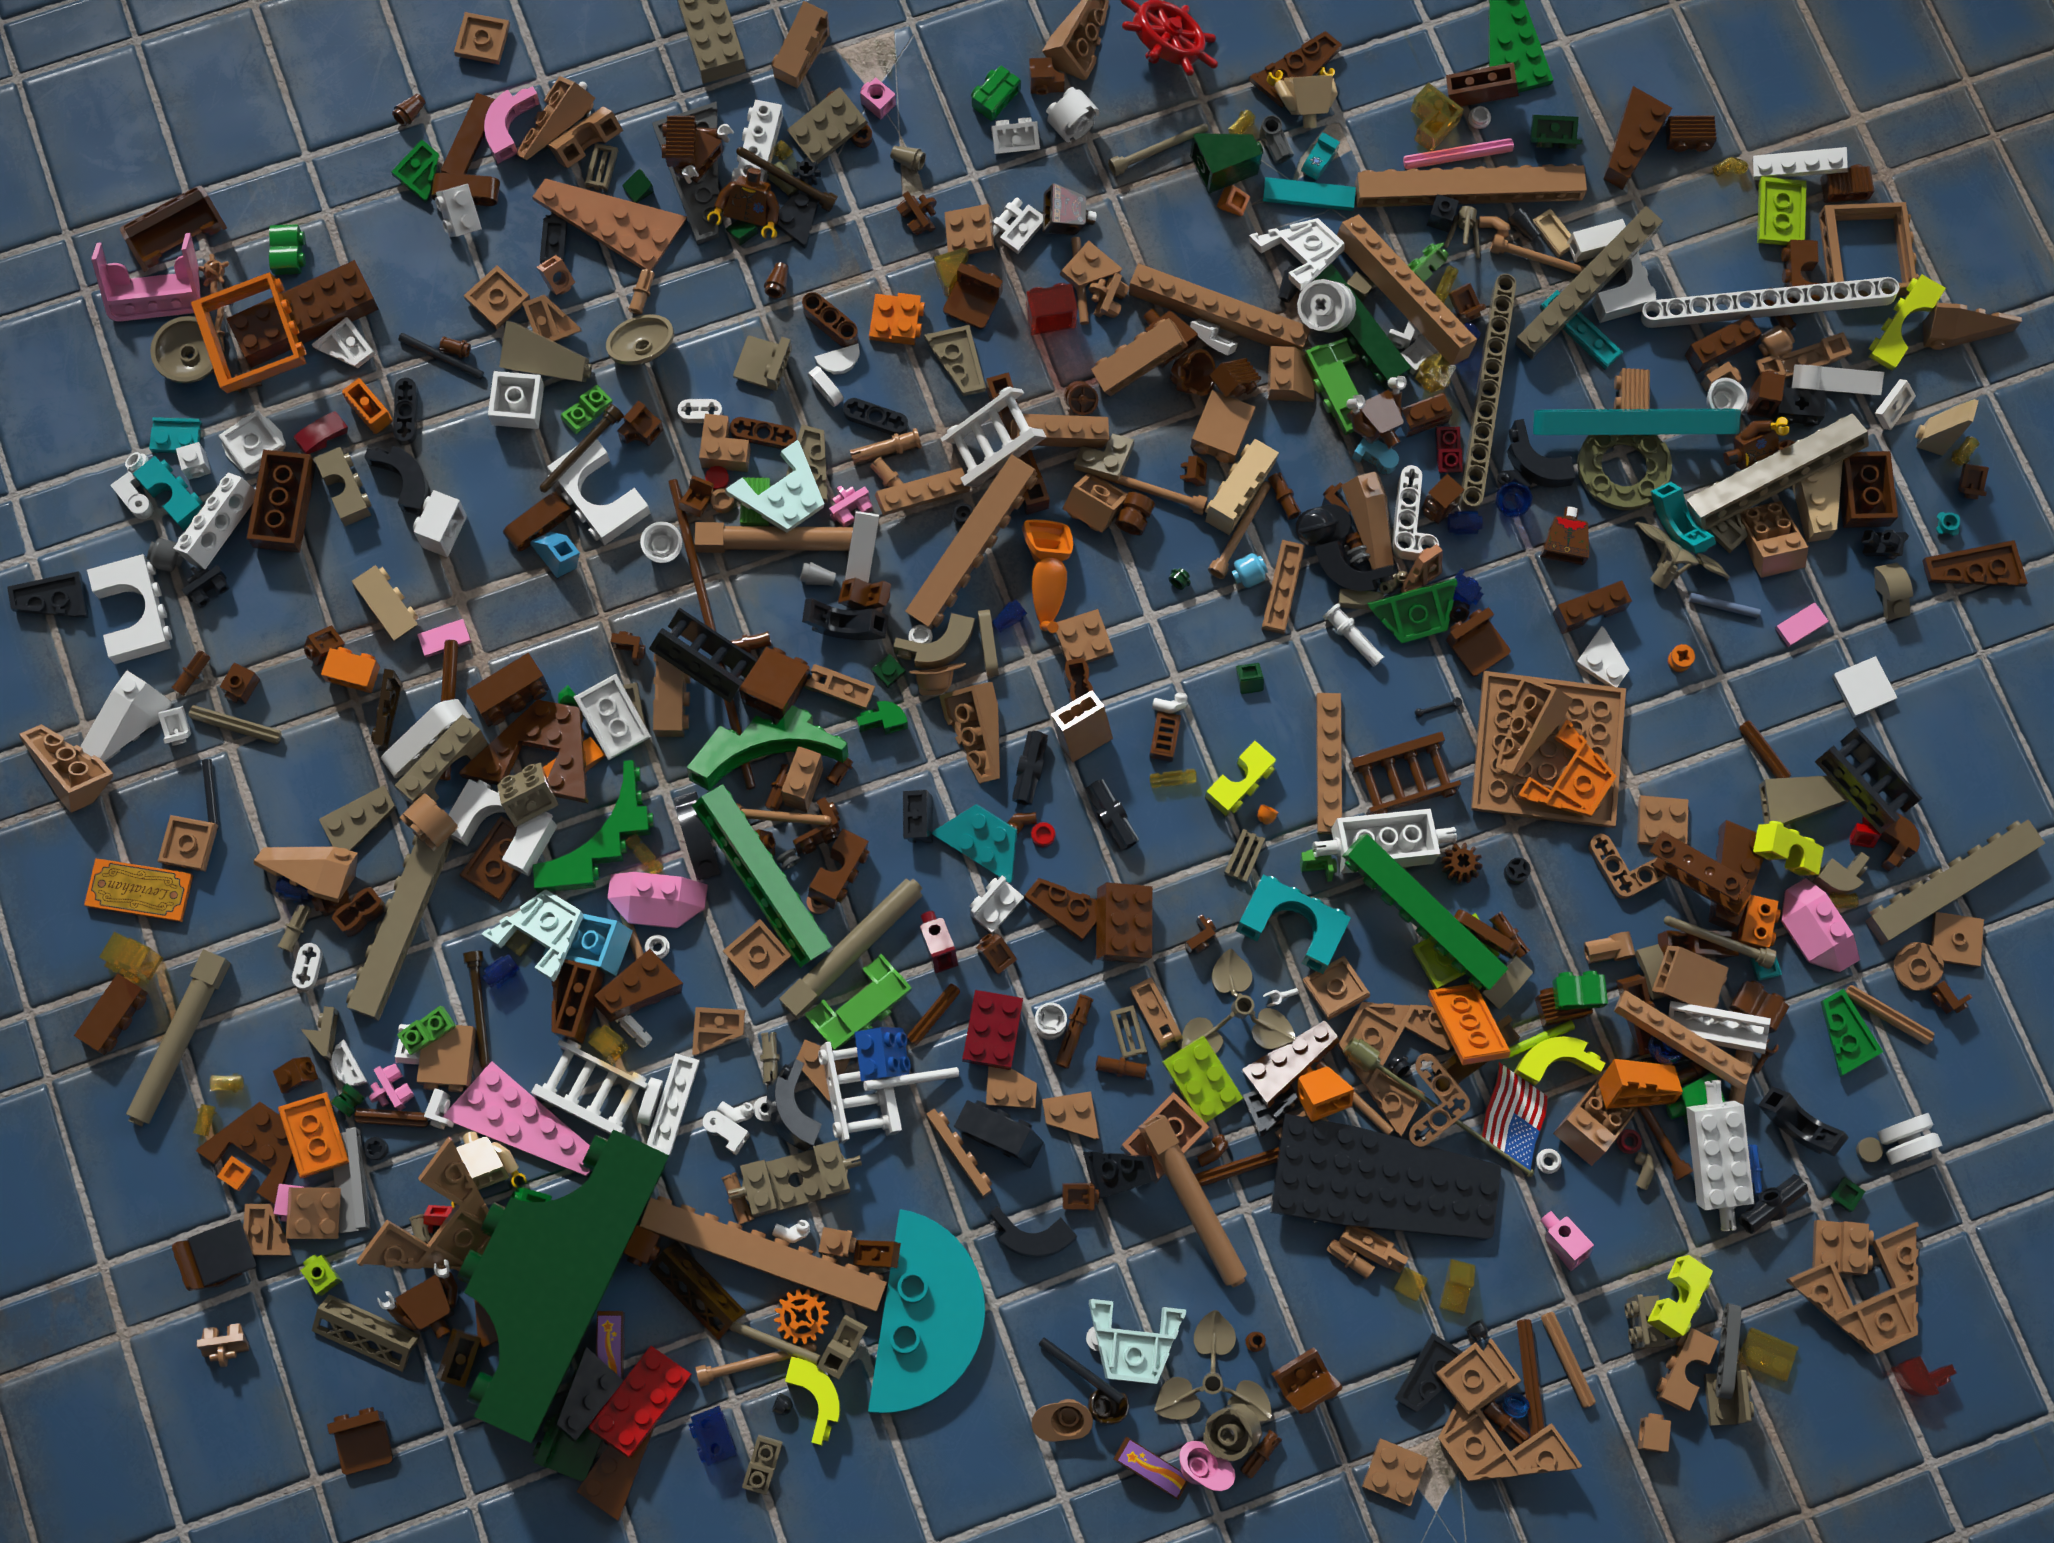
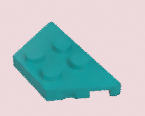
(982, 839)

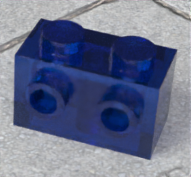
(713, 1436)

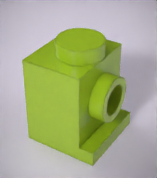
(328, 1277)

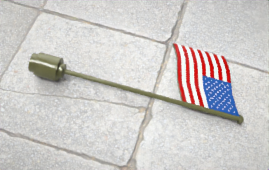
(1510, 1118)

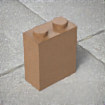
(1222, 427)
(1082, 726)
(802, 779)
(1690, 978)
(448, 1060)

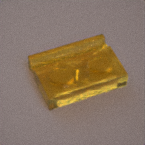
(1767, 1354)

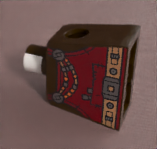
(1065, 211)

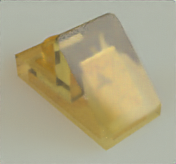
(1457, 1286)

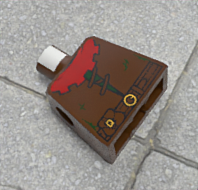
(1567, 539)

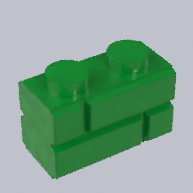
(995, 93)

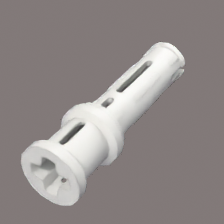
(1346, 627)

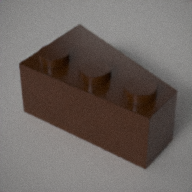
(637, 986)
(574, 999)

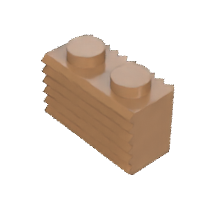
(1633, 389)

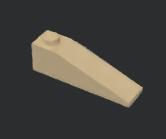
(1946, 427)

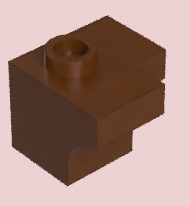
(1044, 77)
(640, 425)

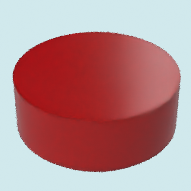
(717, 476)
(1043, 834)

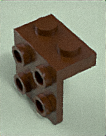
(973, 296)
(1477, 642)
(824, 833)
(189, 1270)
(1306, 1382)
(361, 1440)

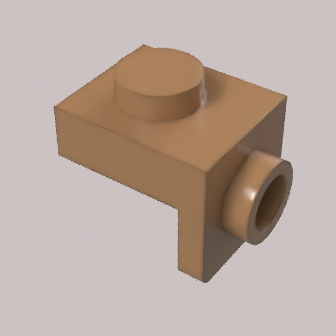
(1723, 371)

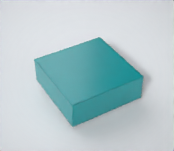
(1763, 973)

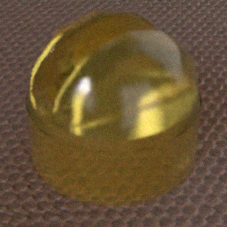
(782, 150)

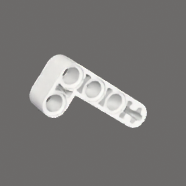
(1837, 379)
(1409, 512)
(422, 736)

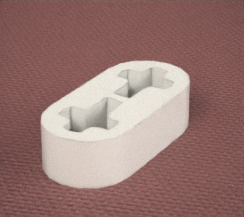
(825, 386)
(699, 409)
(301, 966)
(650, 1101)

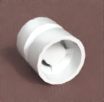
(1050, 1021)

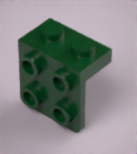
(1552, 130)
(565, 1455)

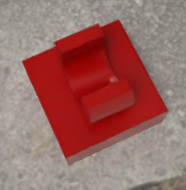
(1864, 834)
(436, 1215)

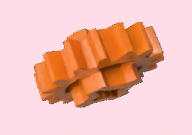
(794, 1326)

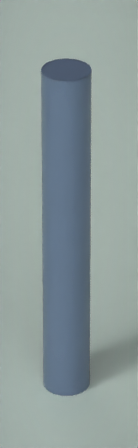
(1724, 605)

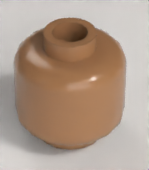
(1776, 342)

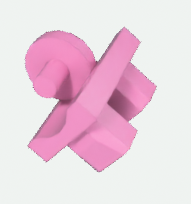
(848, 501)
(386, 1077)

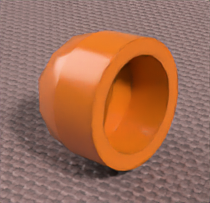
(1267, 814)

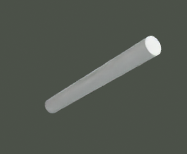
(911, 1079)

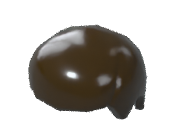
(1105, 1410)

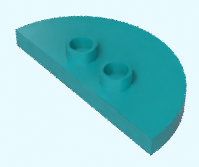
(928, 1317)

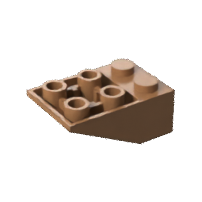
(1773, 539)
(1592, 1127)

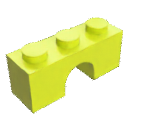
(1227, 794)
(1778, 842)
(1691, 1281)

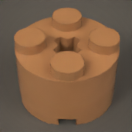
(429, 822)

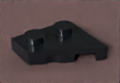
(1264, 1117)

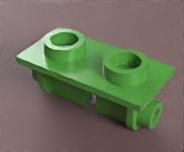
(1432, 256)

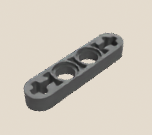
(1728, 1351)

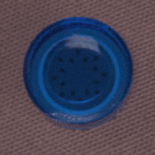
(1515, 1405)

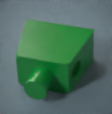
(1692, 1095)

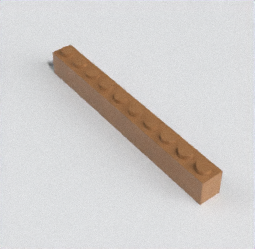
(1471, 185)
(763, 1254)

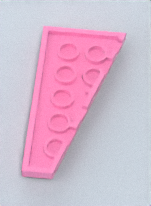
(511, 1115)

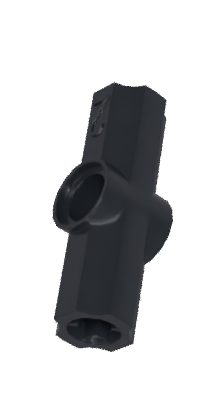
(1030, 768)
(1111, 815)
(1773, 1204)

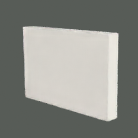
(612, 717)

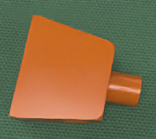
(1323, 1093)

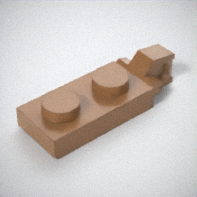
(1373, 1247)

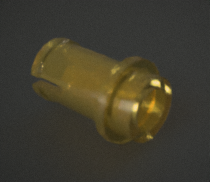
(1243, 122)
(1966, 449)
(1844, 900)
(231, 1082)
(204, 1119)

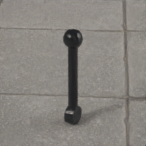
(1457, 702)

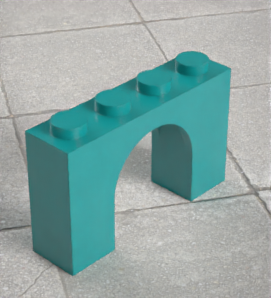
(1326, 923)

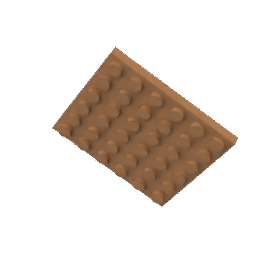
(1596, 715)

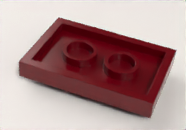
(992, 1030)

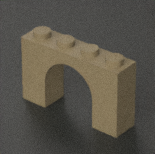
(459, 740)

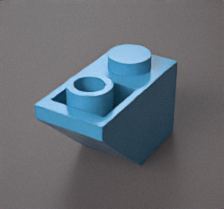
(557, 552)

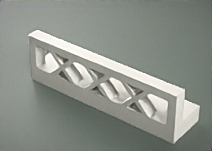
(1721, 1032)

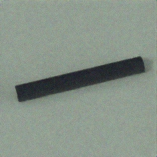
(210, 791)

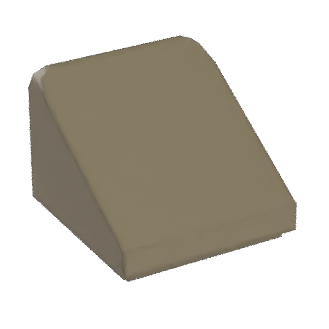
(1360, 285)

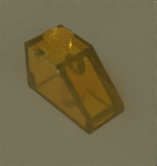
(608, 1044)

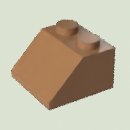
(1289, 375)
(1094, 502)

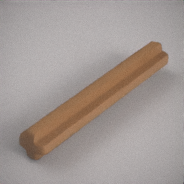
(1890, 1015)
(1568, 1359)

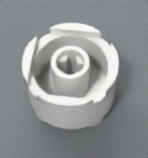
(1072, 114)

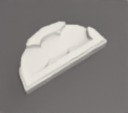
(840, 360)
(345, 1066)

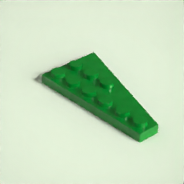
(1515, 40)

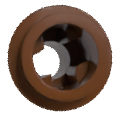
(407, 110)
(777, 281)

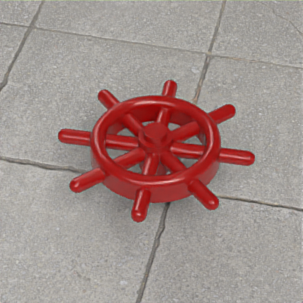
(1171, 34)

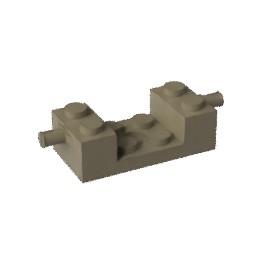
(768, 1185)

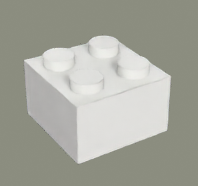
(516, 400)
(439, 523)

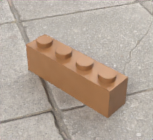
(1139, 356)
(1067, 430)

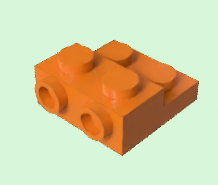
(896, 318)

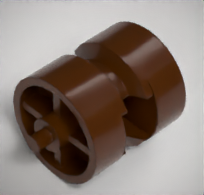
(1081, 397)

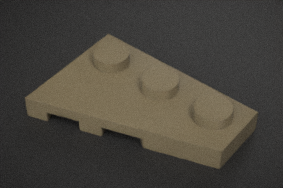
(354, 821)

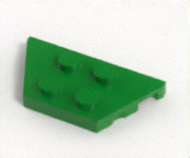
(1417, 611)

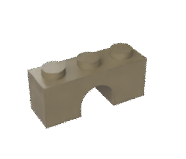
(351, 503)

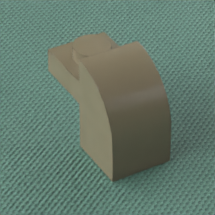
(1896, 589)
(1838, 879)
(842, 1347)

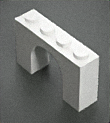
(1623, 299)
(605, 520)
(149, 633)
(479, 802)

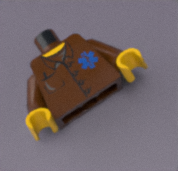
(749, 202)
(1756, 442)

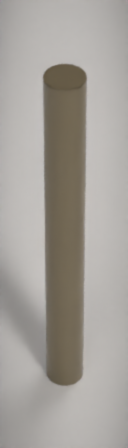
(776, 1343)

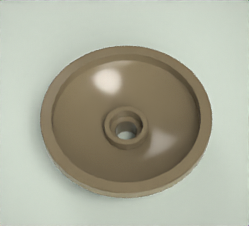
(640, 339)
(173, 345)

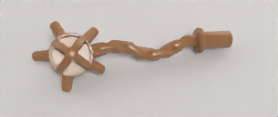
(214, 272)

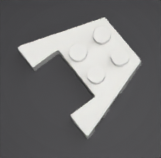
(1309, 242)

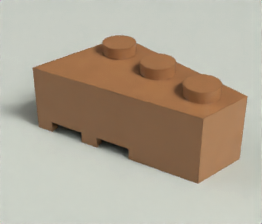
(670, 700)

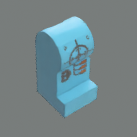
(1378, 455)

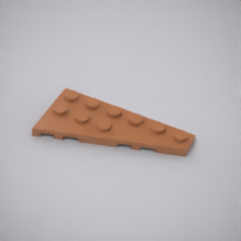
(623, 226)

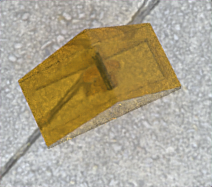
(947, 265)

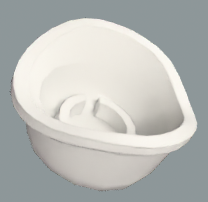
(1726, 394)
(661, 542)

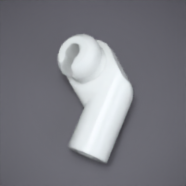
(1171, 706)
(736, 1114)
(794, 1233)

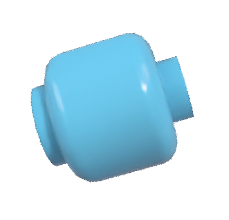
(1249, 570)

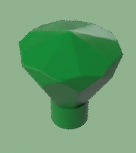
(566, 696)

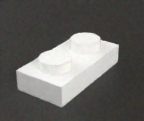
(1895, 404)

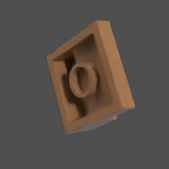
(1844, 1244)

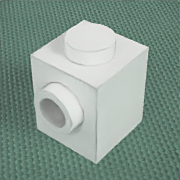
(193, 460)

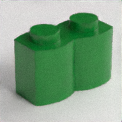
(286, 249)
(1580, 991)

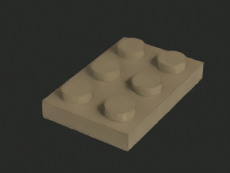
(827, 126)

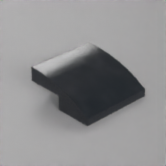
(221, 1252)

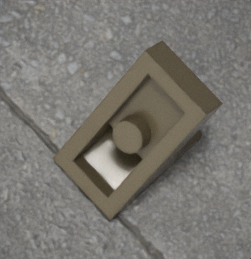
(324, 1039)

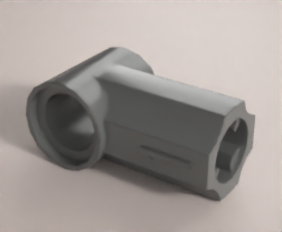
(1275, 141)

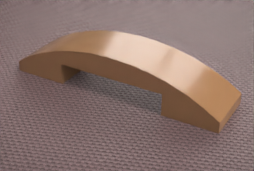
(1820, 354)

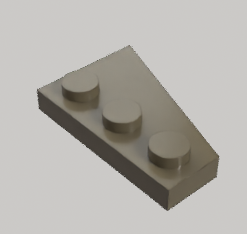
(959, 358)
(813, 445)

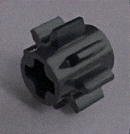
(811, 168)

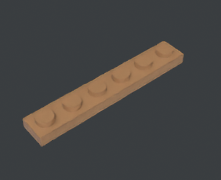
(1328, 760)
(1683, 1040)

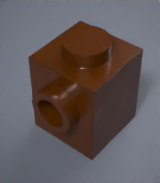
(239, 683)
(643, 1247)

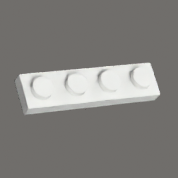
(1800, 163)
(673, 1103)

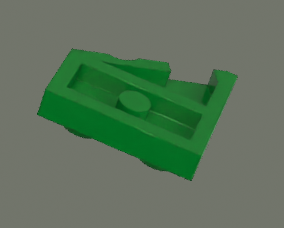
(418, 170)

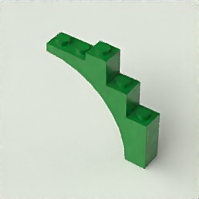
(762, 737)
(606, 846)

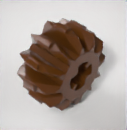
(1469, 868)

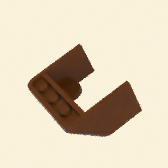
(168, 223)

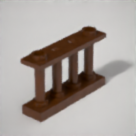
(1408, 751)
(1700, 873)

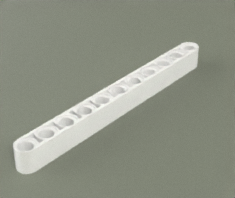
(1777, 295)

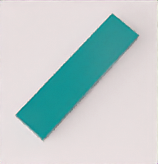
(1309, 194)
(1589, 337)

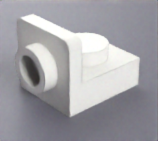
(438, 1105)

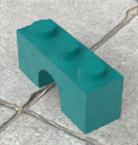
(156, 478)

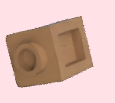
(837, 1242)

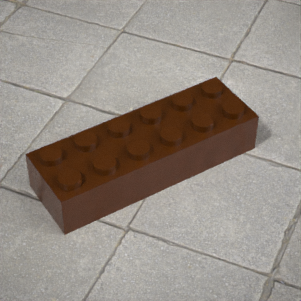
(315, 309)

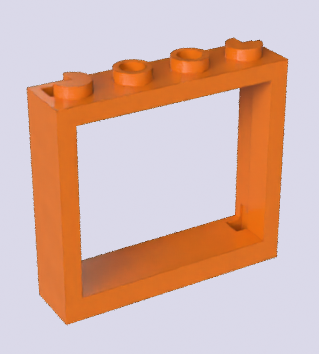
(233, 294)

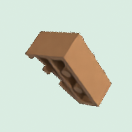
(801, 44)

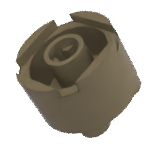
(1245, 1428)

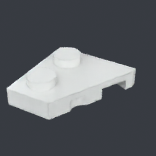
(345, 344)
(1603, 660)

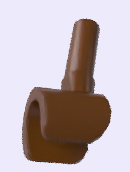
(1764, 1057)

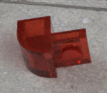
(1916, 1379)

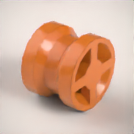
(1677, 662)

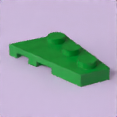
(1848, 1033)

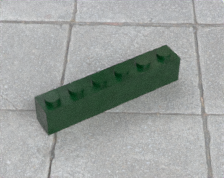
(1369, 339)

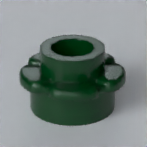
(1179, 578)

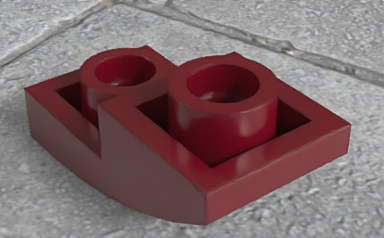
(319, 432)
(1448, 449)

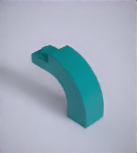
(1677, 520)

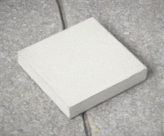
(249, 439)
(1864, 686)

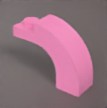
(499, 117)

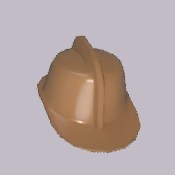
(935, 680)
(1062, 1421)

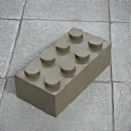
(712, 38)

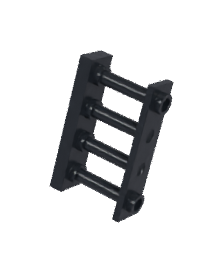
(695, 664)
(1858, 790)

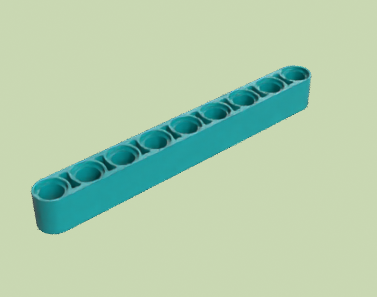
(1636, 421)

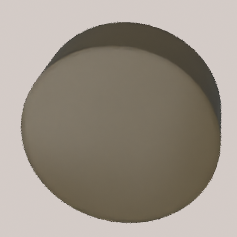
(1869, 1150)

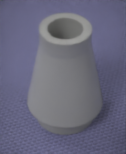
(816, 575)

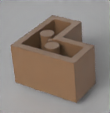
(721, 450)

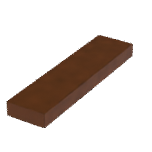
(468, 137)

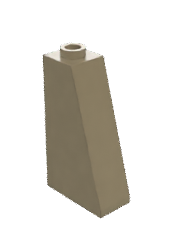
(535, 354)
(1798, 798)

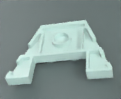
(787, 501)
(548, 922)
(1133, 1354)

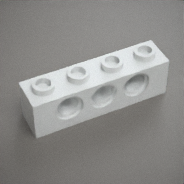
(216, 521)

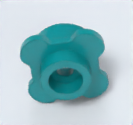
(1954, 521)

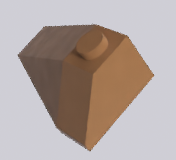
(1076, 39)
(565, 106)
(1955, 325)
(1371, 515)
(1534, 717)
(975, 721)
(69, 770)
(321, 870)

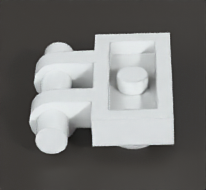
(1022, 229)

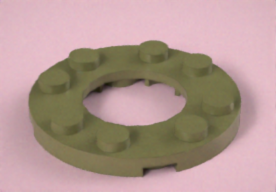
(1623, 497)

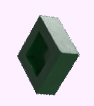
(888, 670)
(1847, 1194)

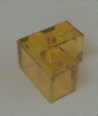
(1438, 114)
(131, 957)

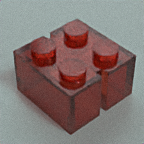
(1051, 308)

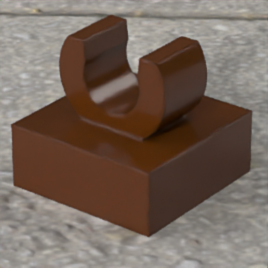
(1196, 471)

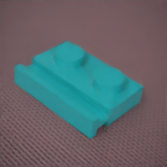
(173, 433)

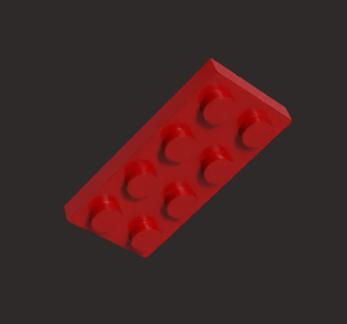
(640, 1402)

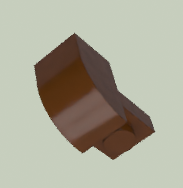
(863, 595)
(1903, 838)

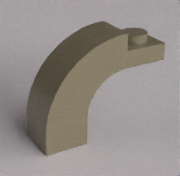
(943, 650)

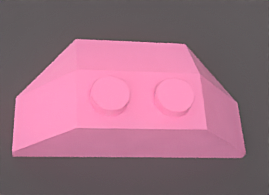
(656, 898)
(1818, 927)

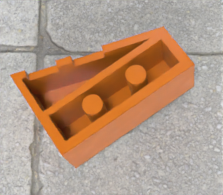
(1639, 1084)

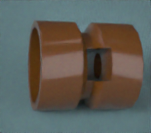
(1133, 516)

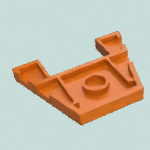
(1580, 784)

